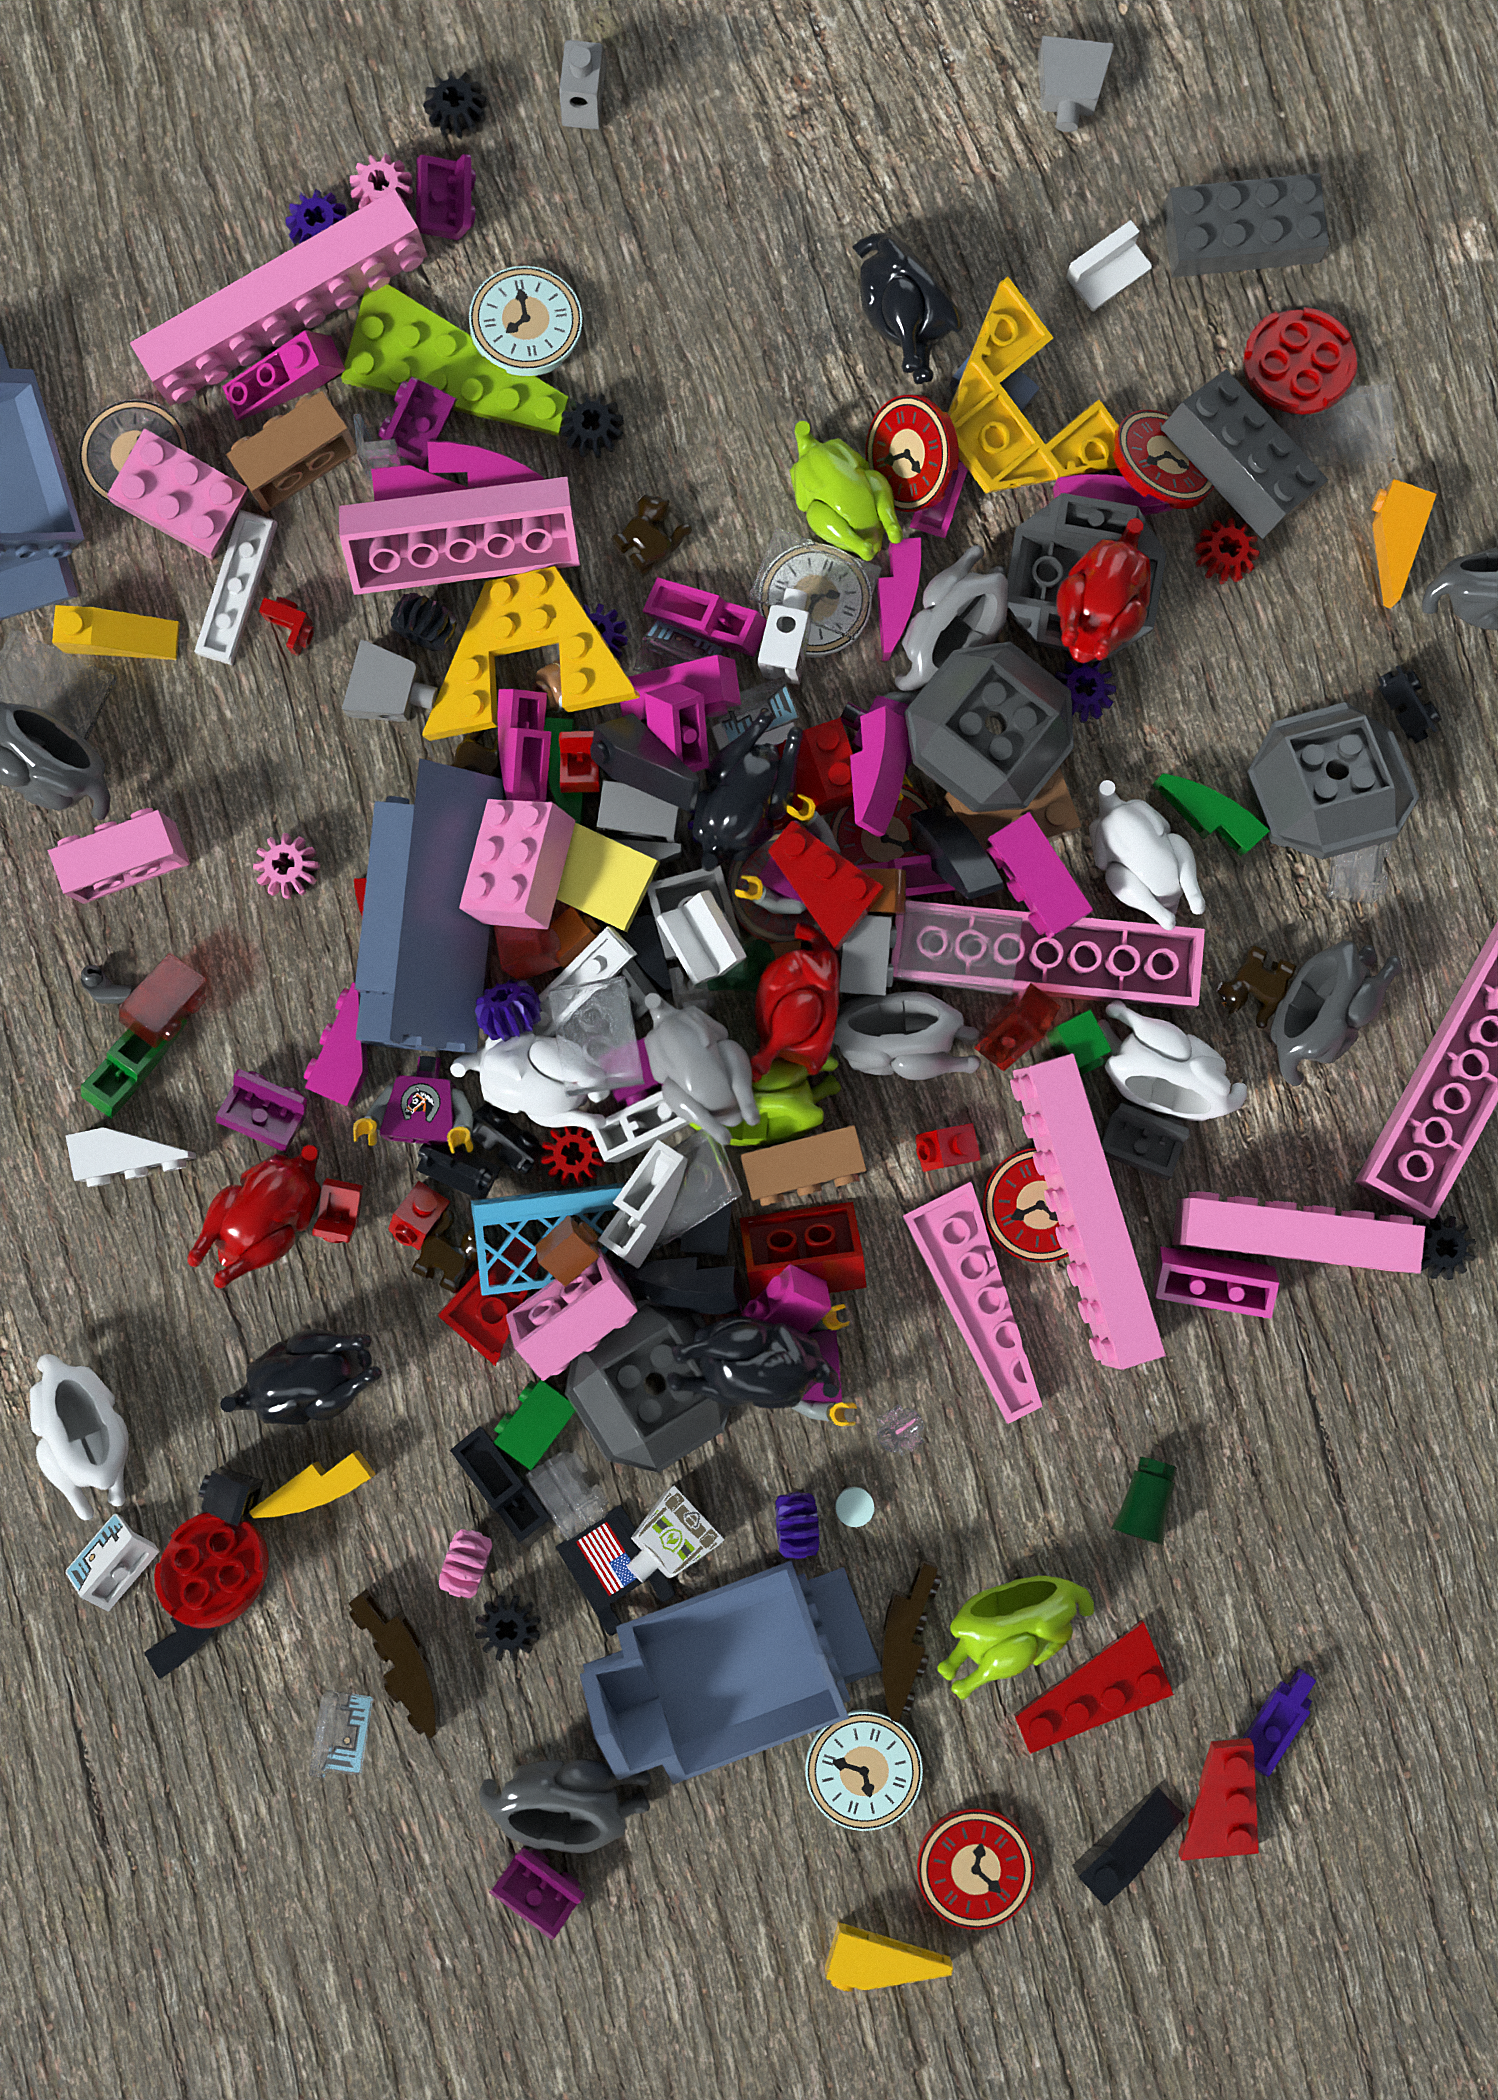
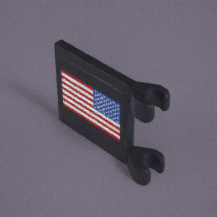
(600, 1562)

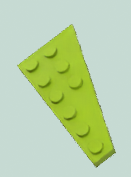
(406, 340)

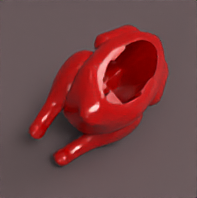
(1105, 596)
(798, 1005)
(259, 1219)

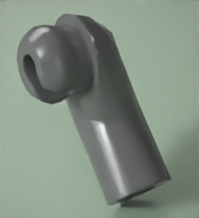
(101, 988)

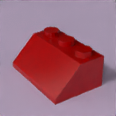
(813, 1239)

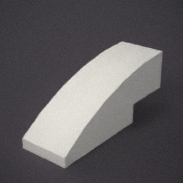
(645, 1204)

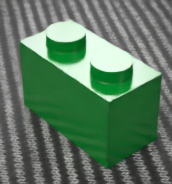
(1083, 1039)
(535, 1423)

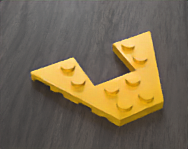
(991, 430)
(519, 616)

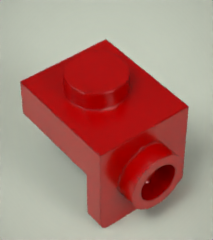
(285, 614)
(577, 767)
(947, 1147)
(338, 1211)
(417, 1215)

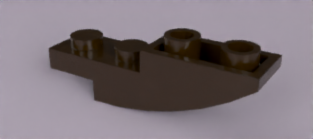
(901, 1654)
(411, 1674)

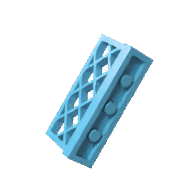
(532, 1207)

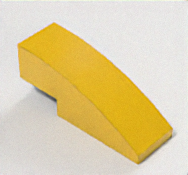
(316, 1487)

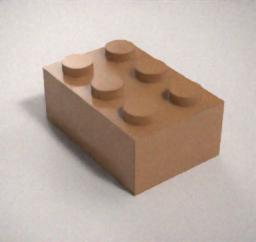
(292, 451)
(1050, 809)
(803, 1165)

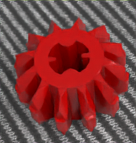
(1223, 563)
(562, 1161)

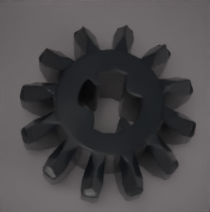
(452, 91)
(592, 411)
(423, 622)
(1456, 1247)
(509, 1640)

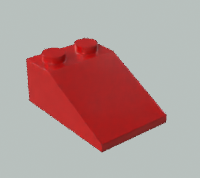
(822, 770)

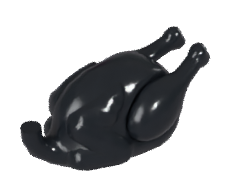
(904, 301)
(745, 794)
(754, 1363)
(306, 1378)

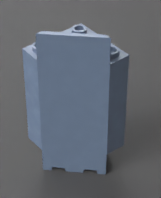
(35, 501)
(417, 949)
(729, 1673)

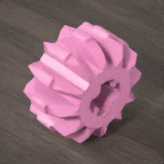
(379, 174)
(295, 875)
(465, 1563)

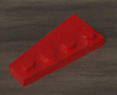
(1103, 1689)

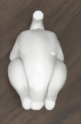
(1142, 858)
(1168, 1069)
(528, 1078)
(80, 1432)

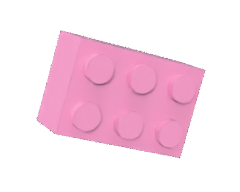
(178, 494)
(118, 855)
(517, 863)
(570, 1319)

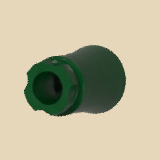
(1147, 1501)

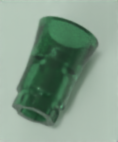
(747, 973)

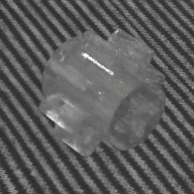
(900, 1430)

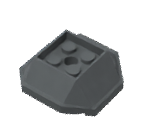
(1049, 547)
(962, 755)
(1327, 814)
(617, 1410)

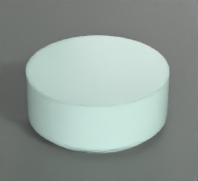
(854, 1506)

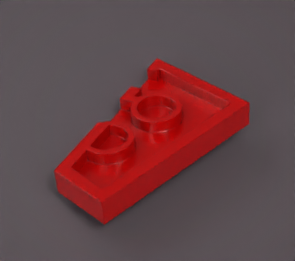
(825, 882)
(483, 1318)
(1226, 1806)

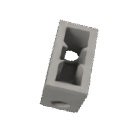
(582, 77)
(1071, 77)
(385, 686)

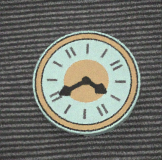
(525, 320)
(864, 1771)

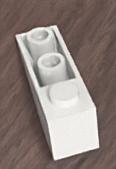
(110, 1152)

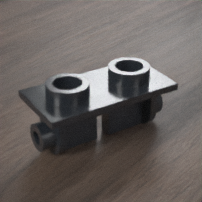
(1405, 689)
(520, 1146)
(458, 1169)

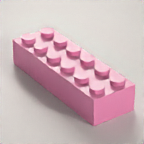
(458, 535)
(1299, 1235)

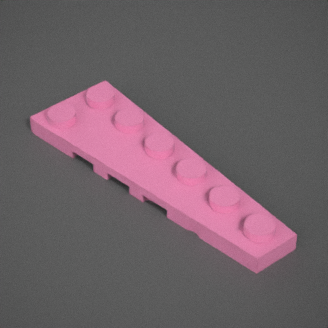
(964, 1266)

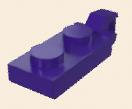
(1280, 1720)

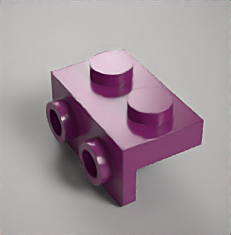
(444, 196)
(418, 418)
(263, 1110)
(538, 1891)

